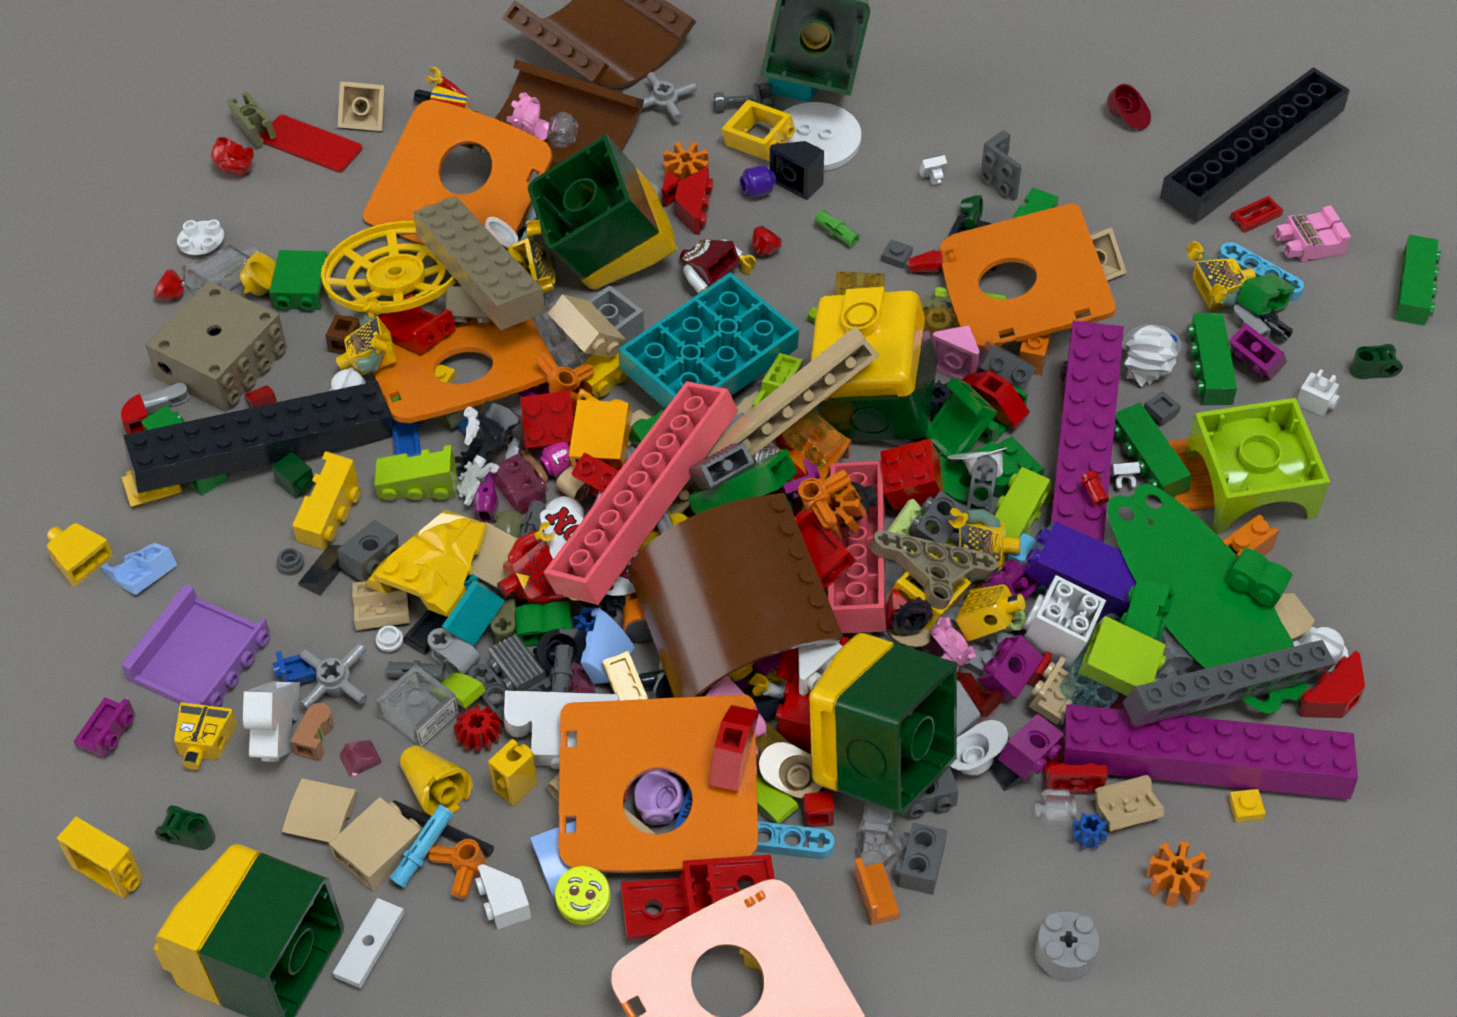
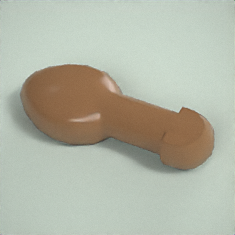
(538, 468)

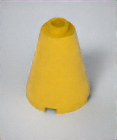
(435, 779)

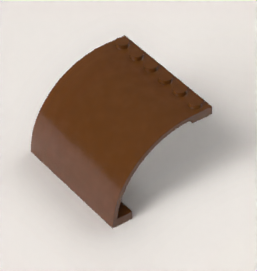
(607, 39)
(593, 106)
(730, 592)

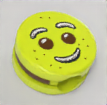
(582, 895)

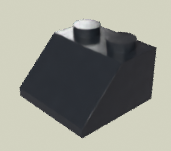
(798, 167)

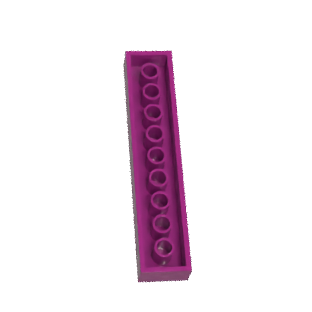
(1087, 424)
(1213, 752)

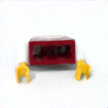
(712, 261)

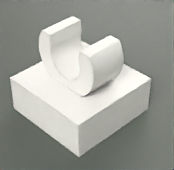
(934, 169)
(1126, 471)

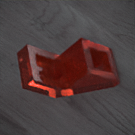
(984, 700)

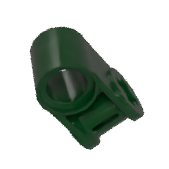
(1374, 362)
(182, 828)

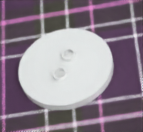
(827, 128)

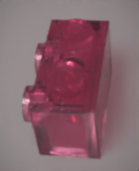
(519, 483)

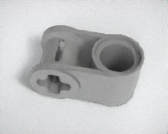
(452, 651)

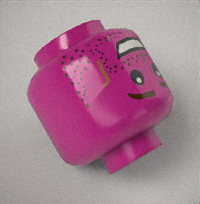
(556, 459)

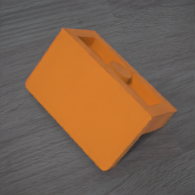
(876, 892)

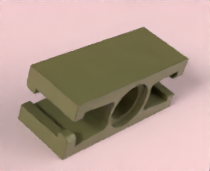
(251, 119)

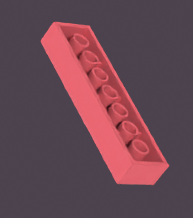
(860, 592)

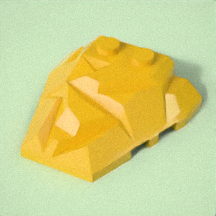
(433, 562)

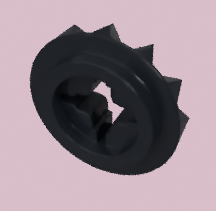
(920, 615)

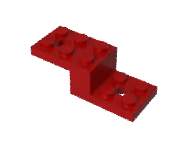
(699, 886)

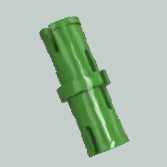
(837, 228)

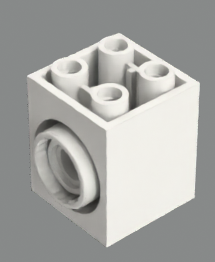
(1062, 620)

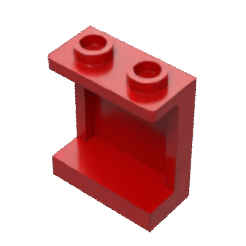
(417, 328)
(594, 473)
(826, 552)

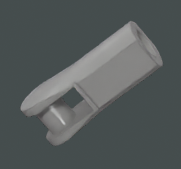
(1244, 315)
(170, 396)

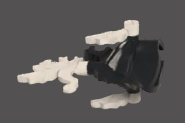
(485, 435)

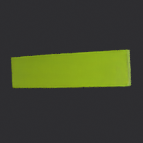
(780, 371)

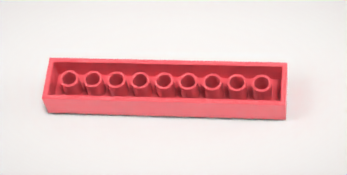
(640, 493)

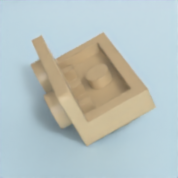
(1047, 695)
(1128, 803)

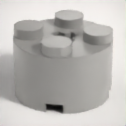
(1065, 930)

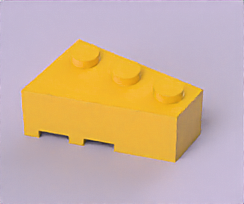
(329, 503)

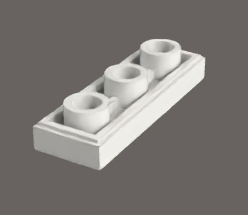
(375, 929)

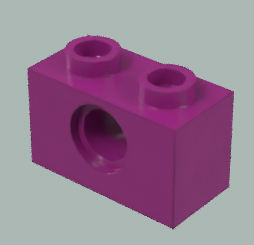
(1022, 661)
(1032, 747)

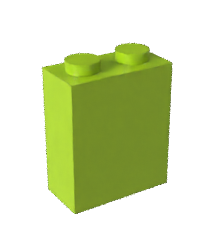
(1121, 656)

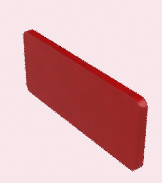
(312, 143)

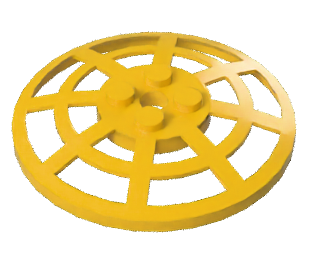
(389, 275)

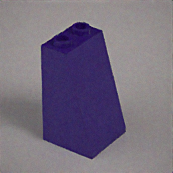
(1083, 563)

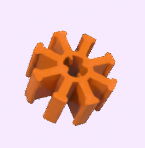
(683, 162)
(849, 505)
(1164, 876)

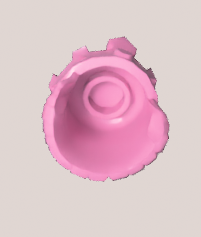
(527, 116)
(948, 643)

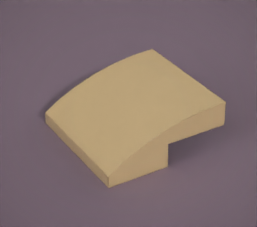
(378, 609)
(319, 810)

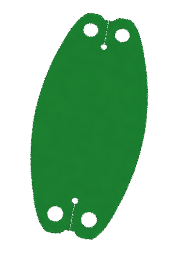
(1206, 611)

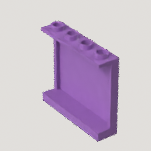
(194, 651)

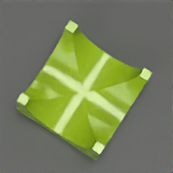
(1258, 459)

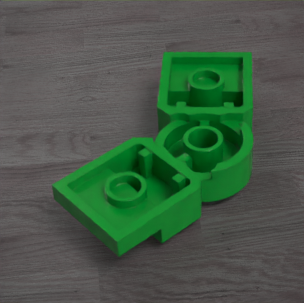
(957, 479)

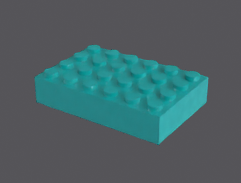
(712, 340)

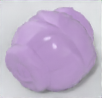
(658, 797)

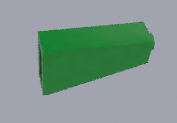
(756, 481)

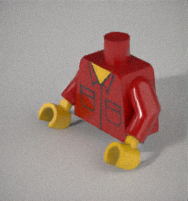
(526, 569)

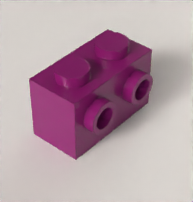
(1257, 351)
(1014, 578)

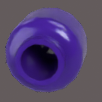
(757, 181)

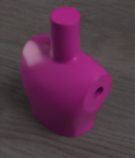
(486, 500)

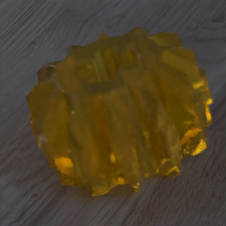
(940, 319)

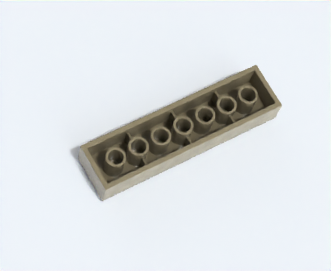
(479, 263)

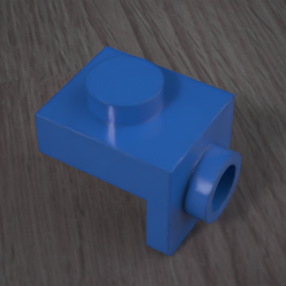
(293, 669)

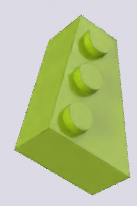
(417, 476)
(1023, 502)

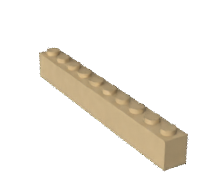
(791, 401)

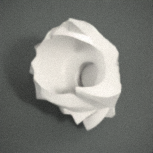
(1150, 354)

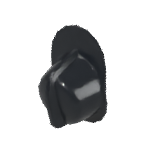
(546, 646)

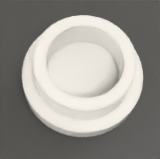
(389, 638)

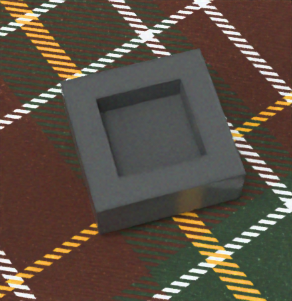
(896, 254)
(1162, 407)

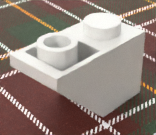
(813, 662)
(505, 897)

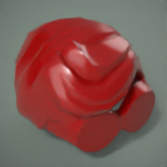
(231, 156)

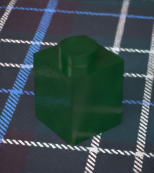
(293, 475)

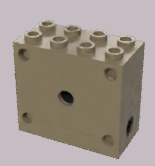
(217, 345)

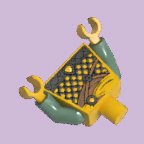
(534, 257)
(1217, 278)
(369, 345)
(984, 533)

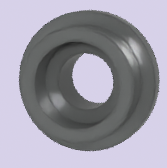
(288, 555)

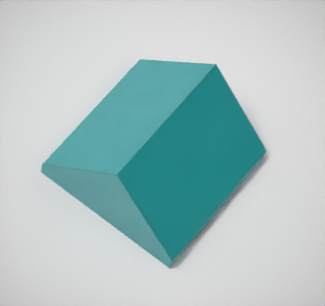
(792, 90)
(473, 613)

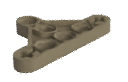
(921, 563)

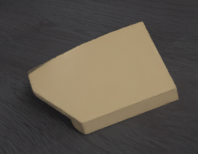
(1294, 615)

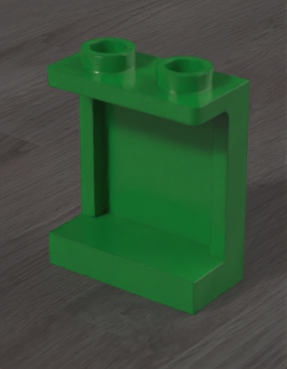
(297, 280)
(959, 420)

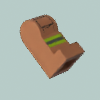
(311, 732)

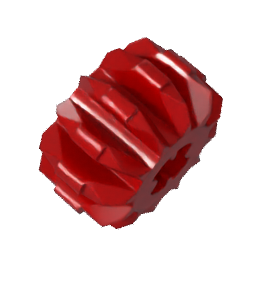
(477, 728)

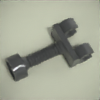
(759, 93)

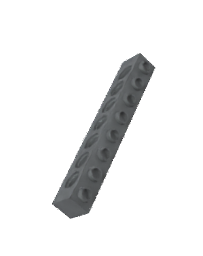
(1228, 683)

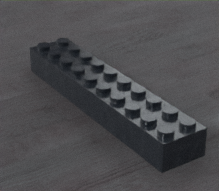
(1254, 144)
(257, 436)

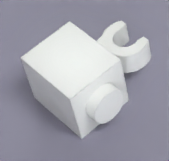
(1318, 393)

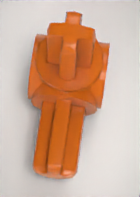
(563, 377)
(820, 503)
(458, 858)

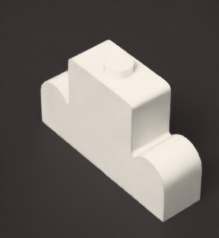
(269, 716)
(541, 716)

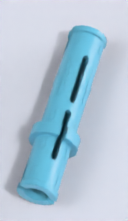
(417, 852)

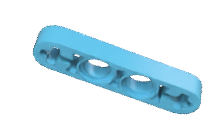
(1237, 252)
(780, 832)

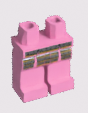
(1314, 235)

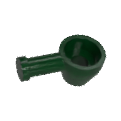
(973, 209)

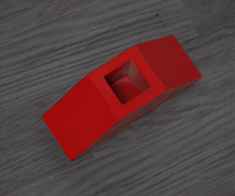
(693, 199)
(1000, 395)
(1336, 691)
(732, 748)

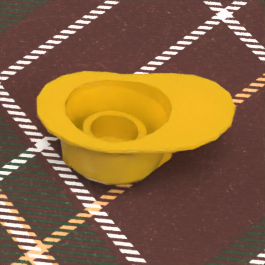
(258, 274)

